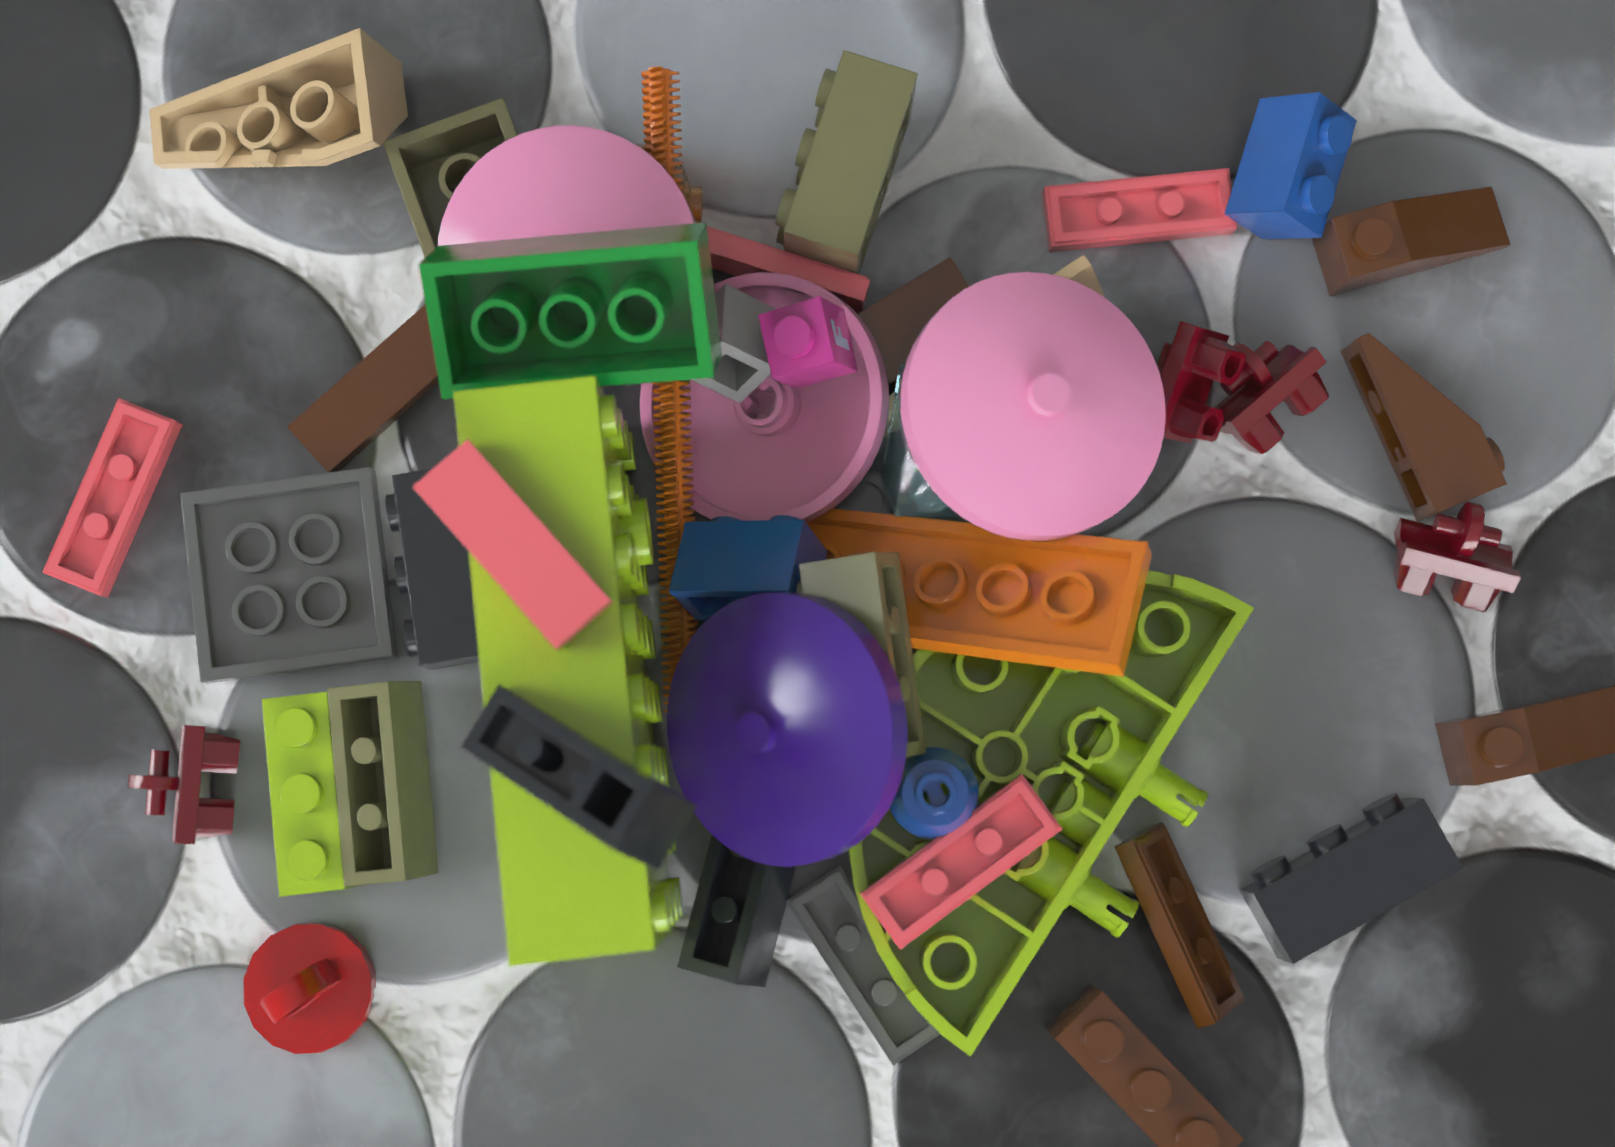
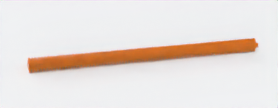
(661, 147)

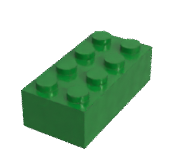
(573, 307)

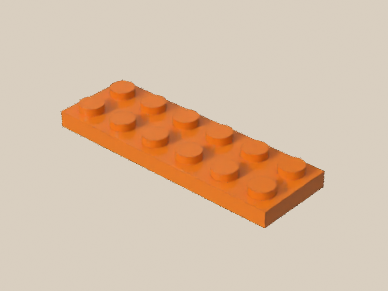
(1004, 596)

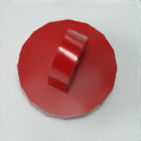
(309, 987)

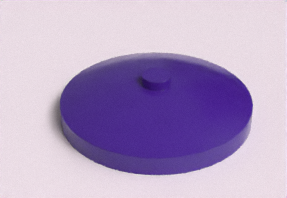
(786, 728)

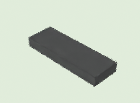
(837, 929)

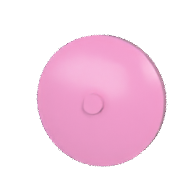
(562, 185)
(1033, 406)
(783, 444)

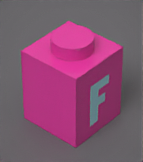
(807, 342)

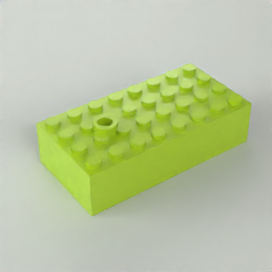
(568, 462)

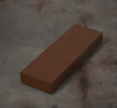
(370, 396)
(1180, 925)

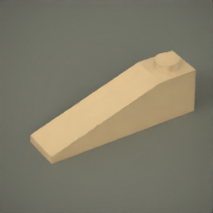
(287, 112)

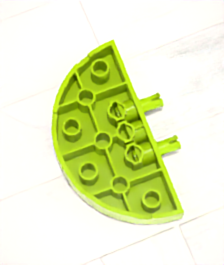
(1087, 753)

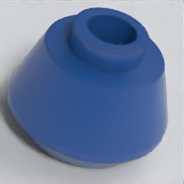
(943, 812)

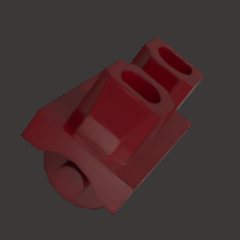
(1187, 376)
(1262, 385)
(1456, 549)
(192, 814)

